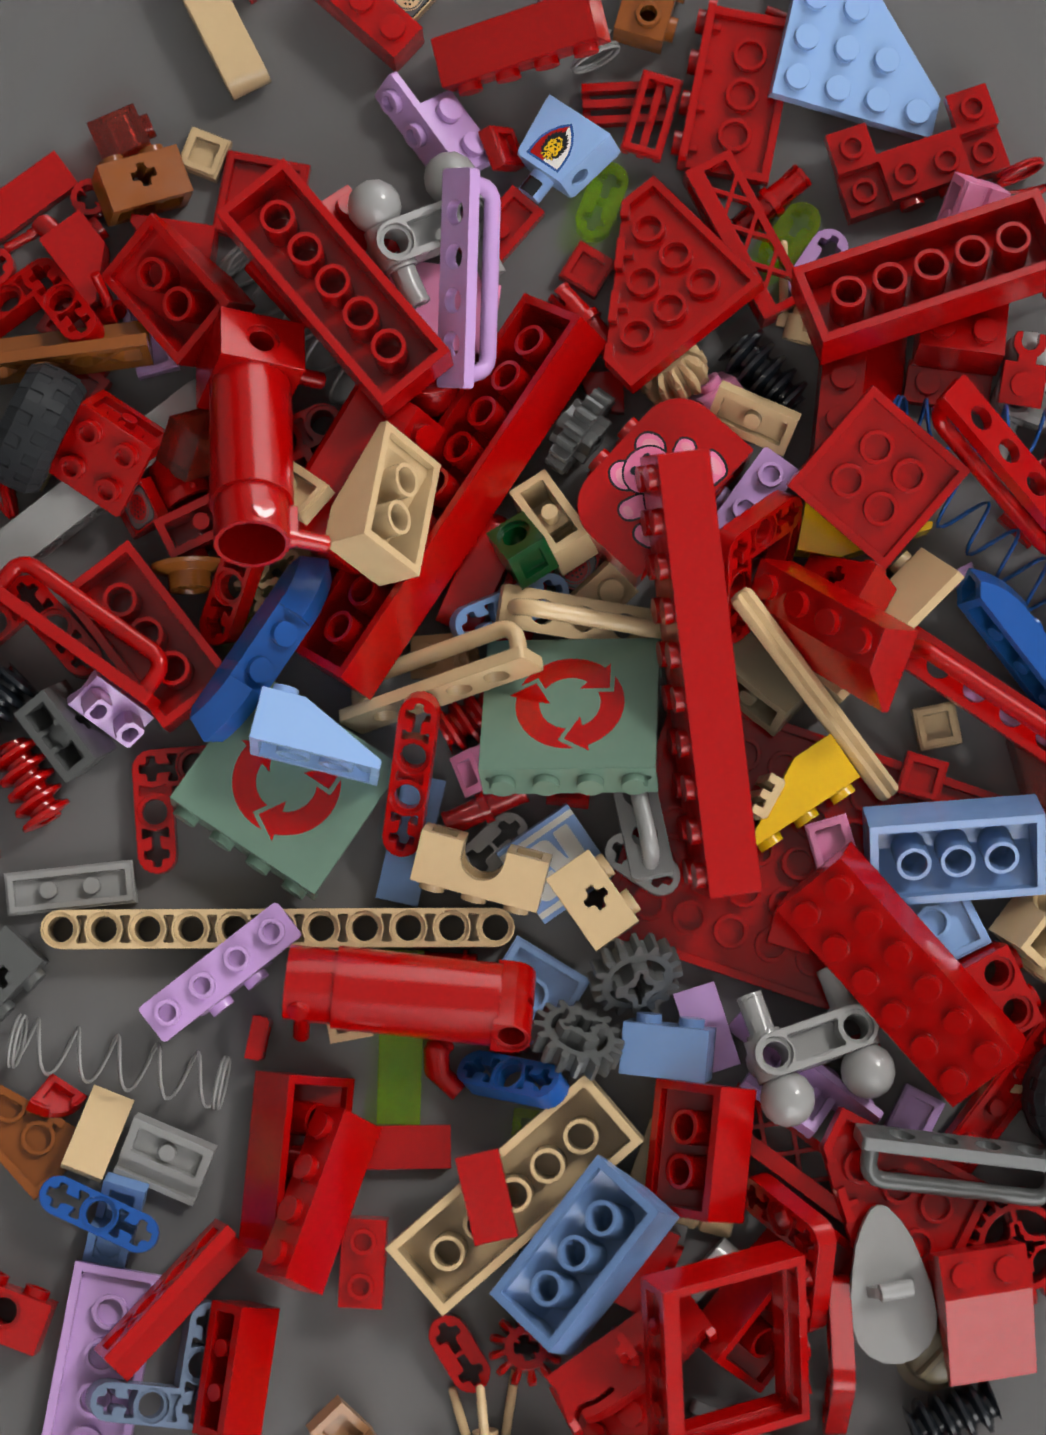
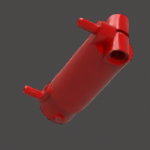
(410, 996)

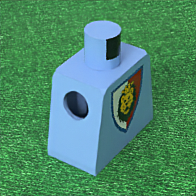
(563, 151)

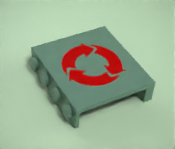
(577, 723)
(275, 811)

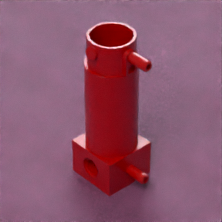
(248, 387)

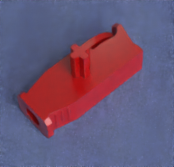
(613, 1367)

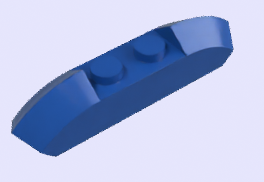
(1007, 628)
(262, 649)

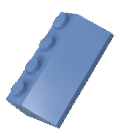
(959, 848)
(583, 1256)

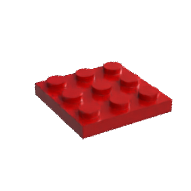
(878, 477)

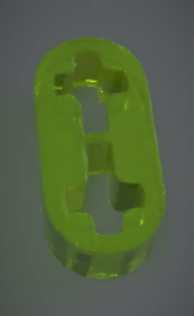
(611, 205)
(784, 226)

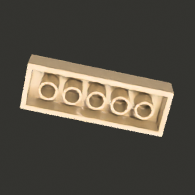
(539, 1168)

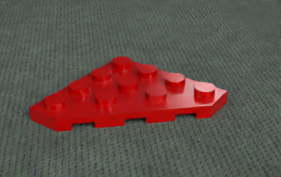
(668, 285)
(931, 1220)

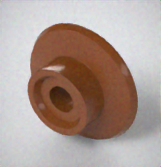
(187, 573)

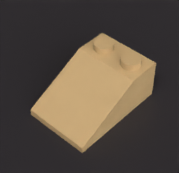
(385, 508)

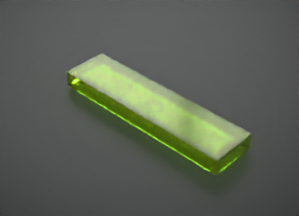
(399, 1077)

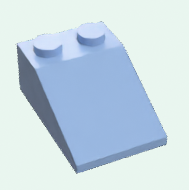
(302, 735)

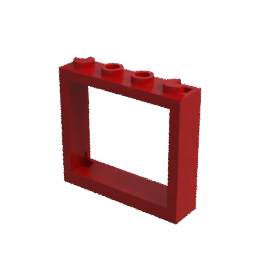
(790, 1334)

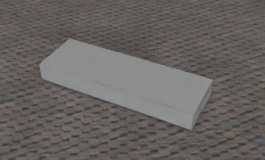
(71, 887)

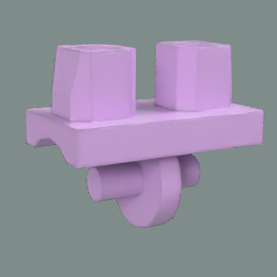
(111, 709)

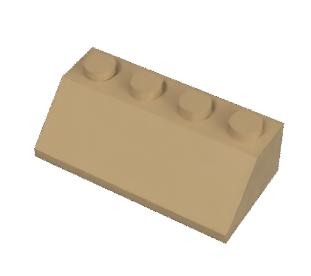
(921, 585)

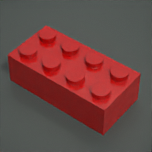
(137, 596)

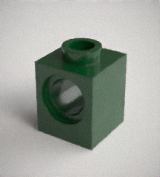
(522, 550)

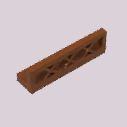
(122, 347)

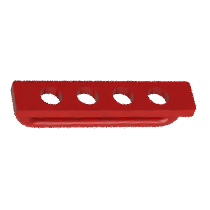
(956, 404)
(152, 651)
(995, 692)

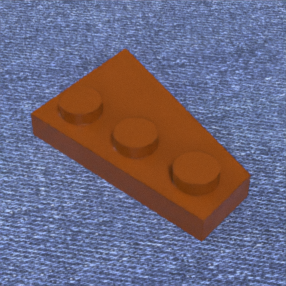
(31, 1143)

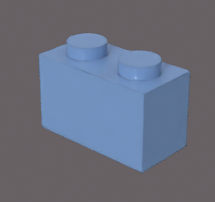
(668, 1049)

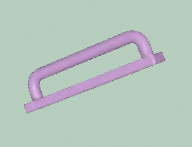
(465, 187)

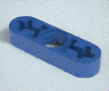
(524, 1091)
(64, 1211)

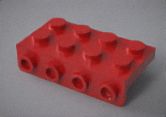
(731, 93)

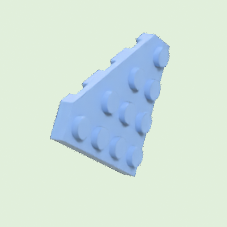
(853, 66)

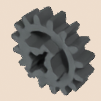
(580, 431)
(634, 974)
(576, 1040)

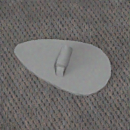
(890, 1291)

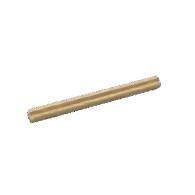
(814, 693)

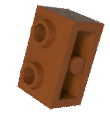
(646, 24)

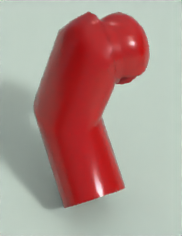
(437, 1067)

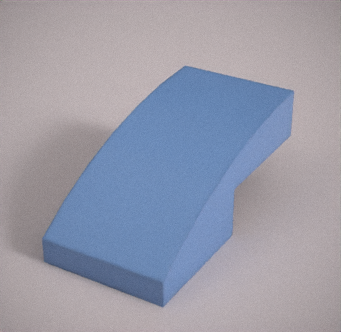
(128, 1192)

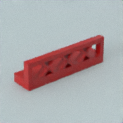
(716, 219)
(787, 1171)
(171, 1299)

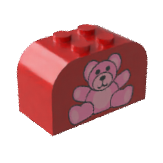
(609, 496)

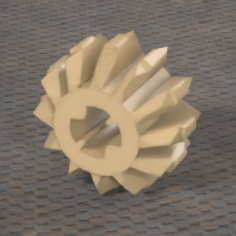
(680, 378)

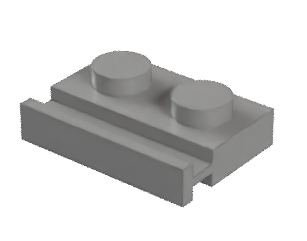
(165, 1158)

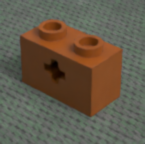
(120, 195)

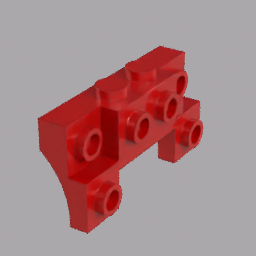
(920, 169)

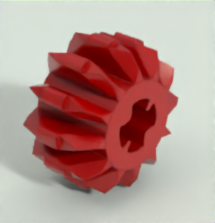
(517, 1361)

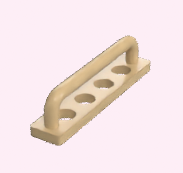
(565, 610)
(450, 686)

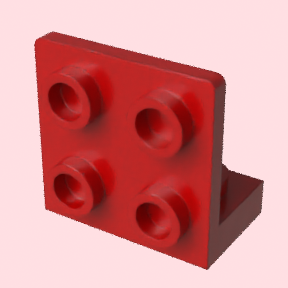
(106, 451)

